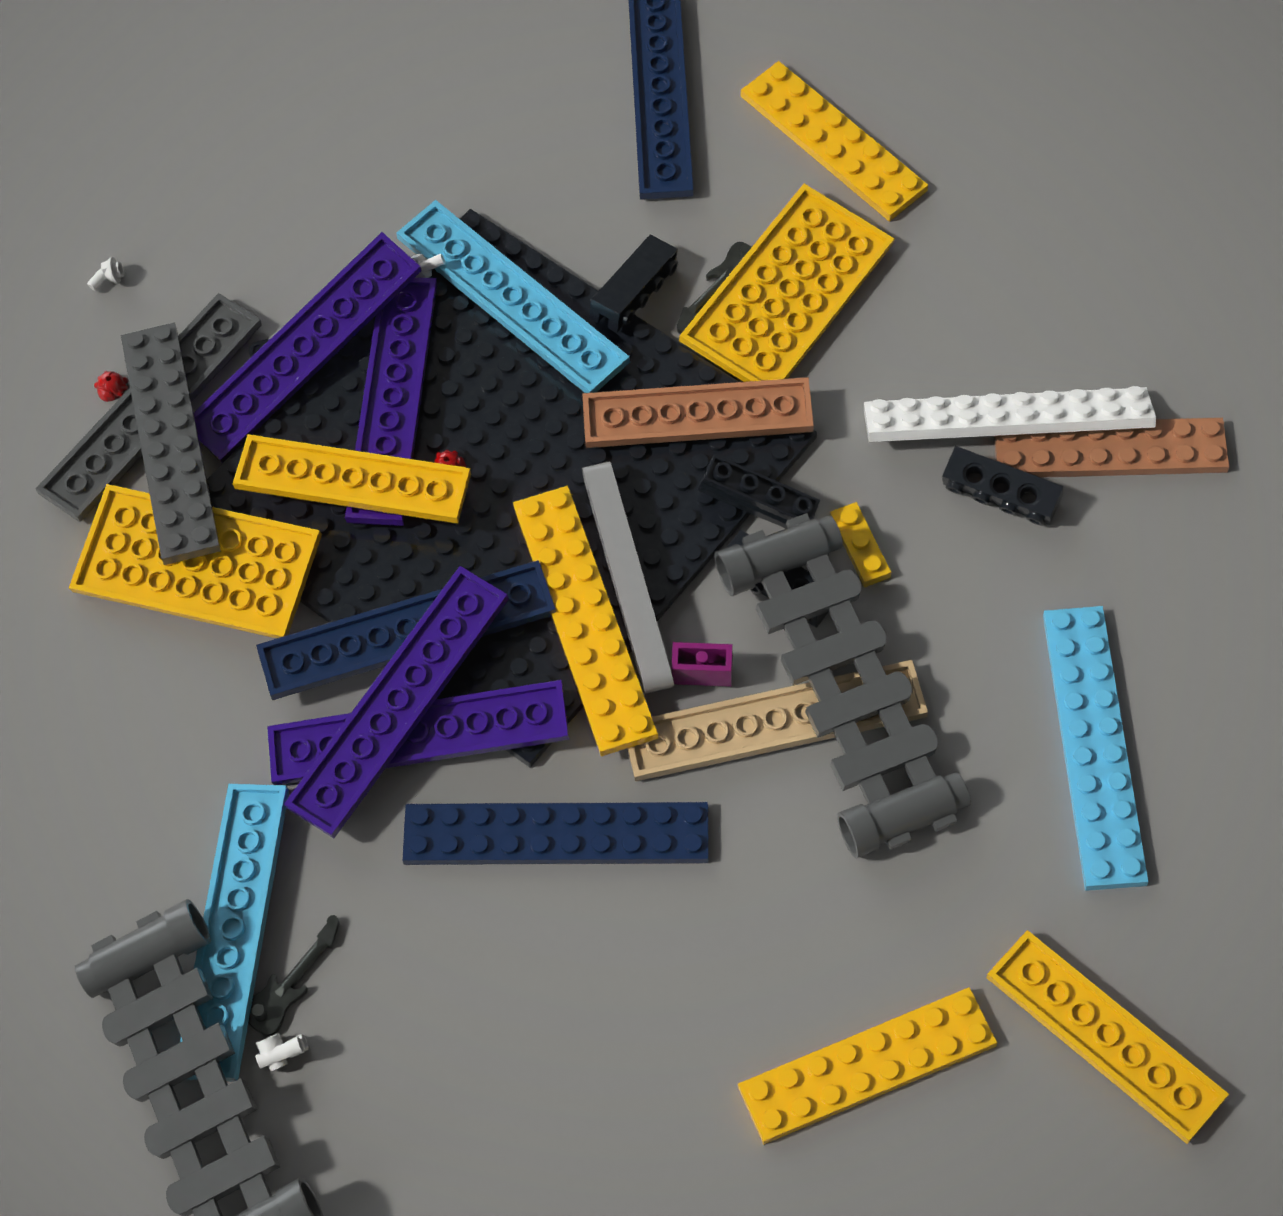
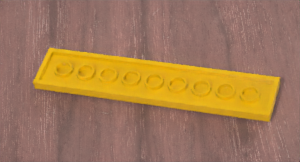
(586, 622)

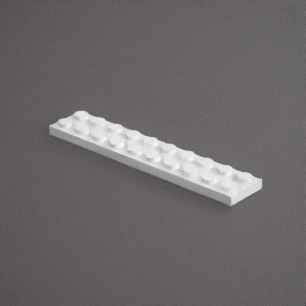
(1009, 414)

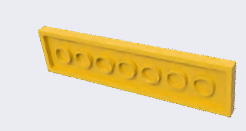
(834, 141)
(352, 478)
(1107, 1036)
(866, 1065)

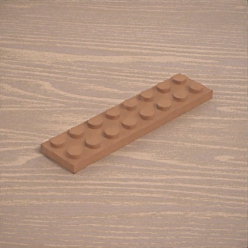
(697, 412)
(1169, 448)

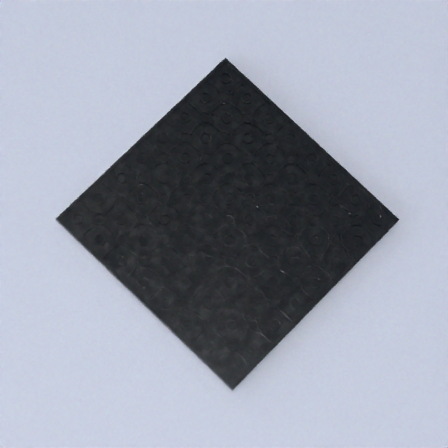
(520, 437)

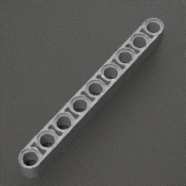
(627, 578)

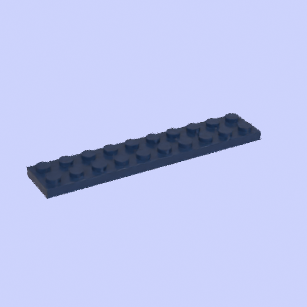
(660, 99)
(373, 637)
(556, 833)

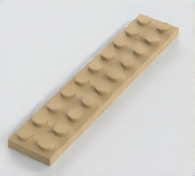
(749, 726)

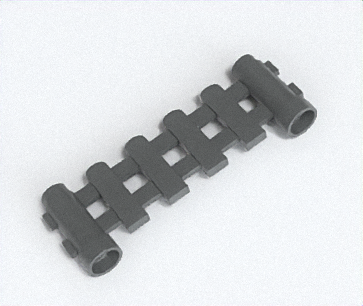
(886, 816)
(112, 970)

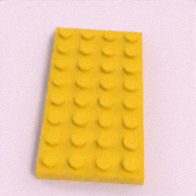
(787, 289)
(243, 587)

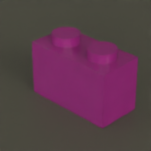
(702, 664)

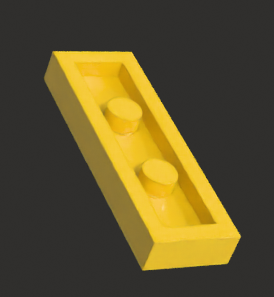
(861, 545)

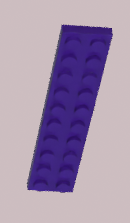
(303, 346)
(395, 382)
(396, 702)
(447, 730)

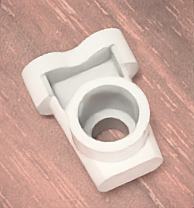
(274, 1052)

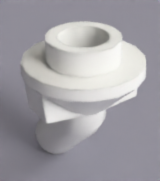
(428, 264)
(109, 269)

